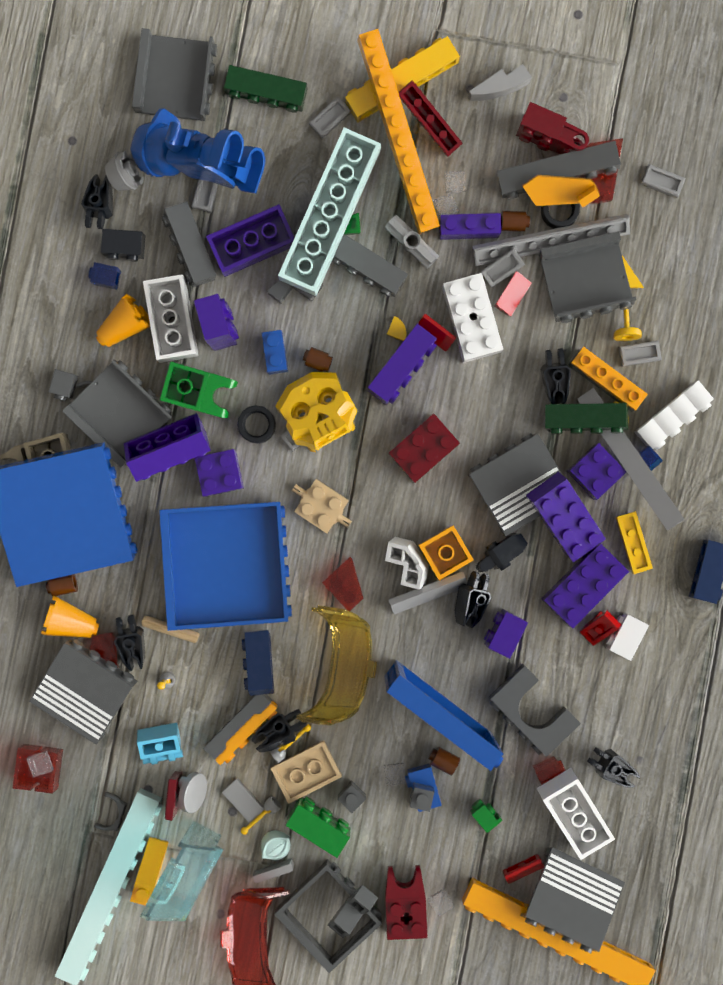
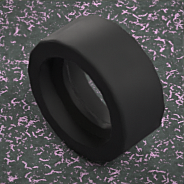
(558, 224)
(256, 409)

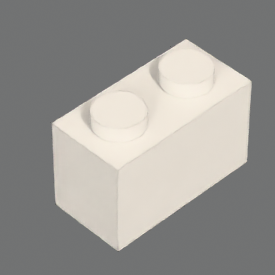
(627, 637)

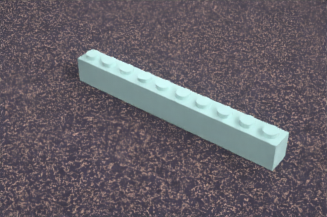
(107, 889)

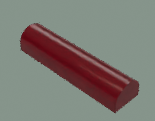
(429, 118)

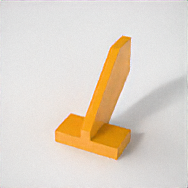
(561, 190)

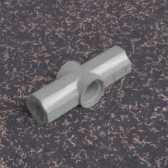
(420, 251)

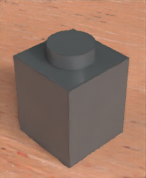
(63, 385)
(351, 796)
(421, 797)

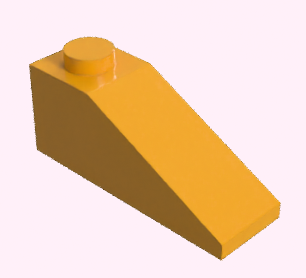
(149, 870)

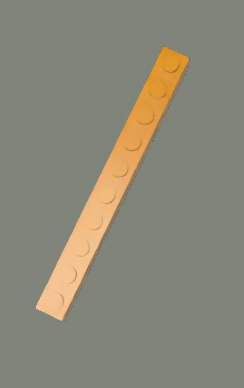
(398, 131)
(507, 910)

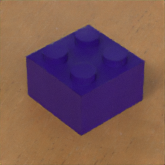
(596, 471)
(219, 473)
(505, 633)

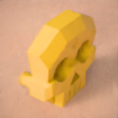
(309, 397)

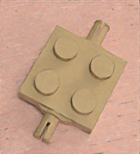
(321, 505)

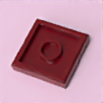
(172, 795)

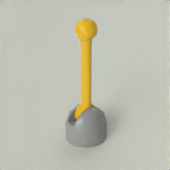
(164, 680)
(280, 753)
(271, 806)

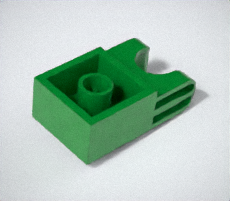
(201, 392)

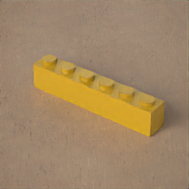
(419, 68)

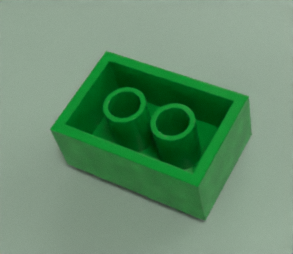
(319, 826)

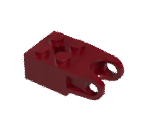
(550, 131)
(402, 899)

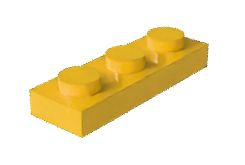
(634, 542)

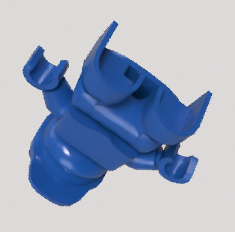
(167, 149)

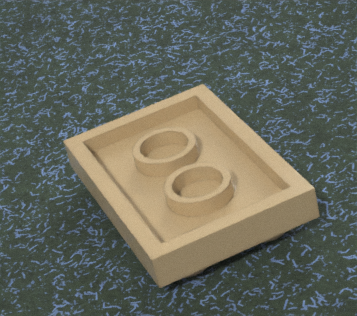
(306, 771)

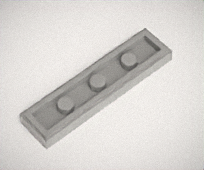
(427, 593)

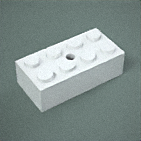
(167, 299)
(474, 337)
(575, 813)

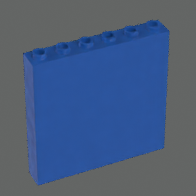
(63, 515)
(224, 565)
(443, 715)

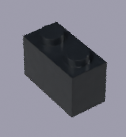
(123, 244)

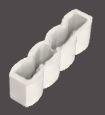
(674, 415)

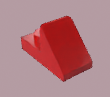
(600, 627)

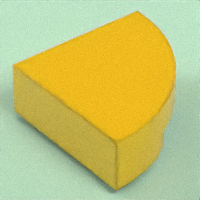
(397, 329)

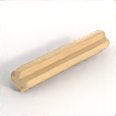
(161, 626)

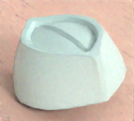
(275, 845)

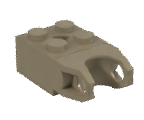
(38, 448)

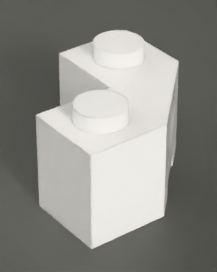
(408, 554)

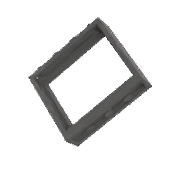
(306, 938)

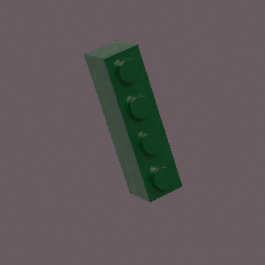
(265, 88)
(586, 418)

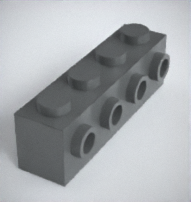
(189, 244)

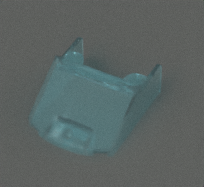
(184, 876)

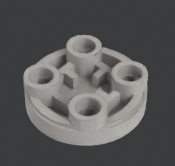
(192, 792)

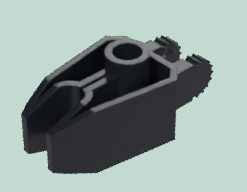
(98, 202)
(556, 376)
(500, 554)
(472, 600)
(130, 642)
(278, 731)
(613, 767)

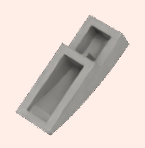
(500, 84)

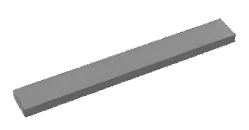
(534, 242)
(638, 470)

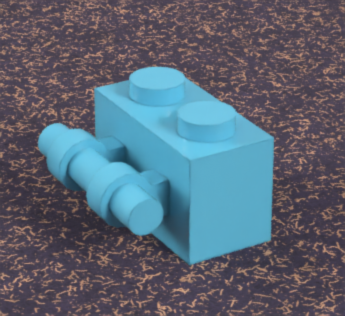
(159, 743)

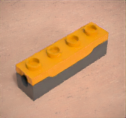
(607, 379)
(240, 727)

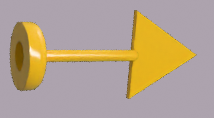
(629, 333)

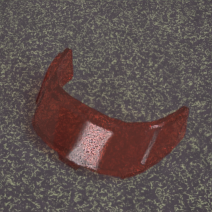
(247, 935)

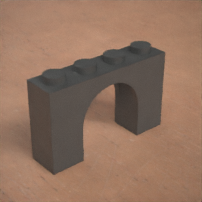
(544, 736)

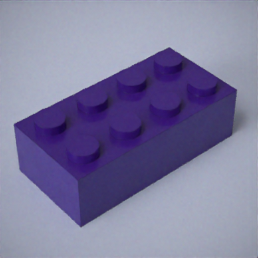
(251, 240)
(216, 322)
(402, 364)
(166, 447)
(566, 516)
(585, 585)

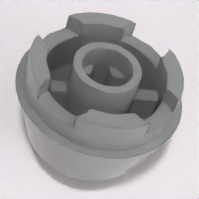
(123, 172)

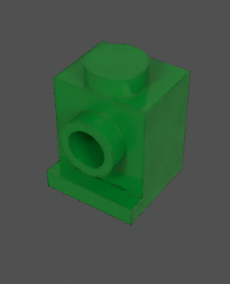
(485, 815)

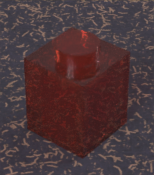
(548, 769)

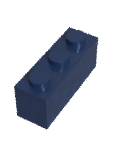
(708, 573)
(258, 663)

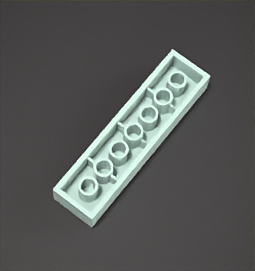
(329, 211)

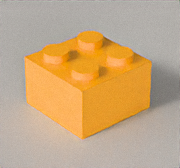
(445, 552)

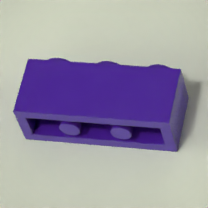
(470, 226)

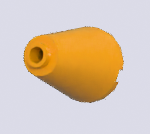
(123, 322)
(68, 621)

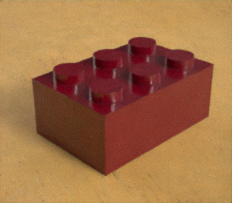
(424, 448)

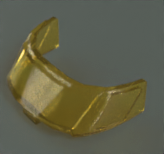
(348, 668)

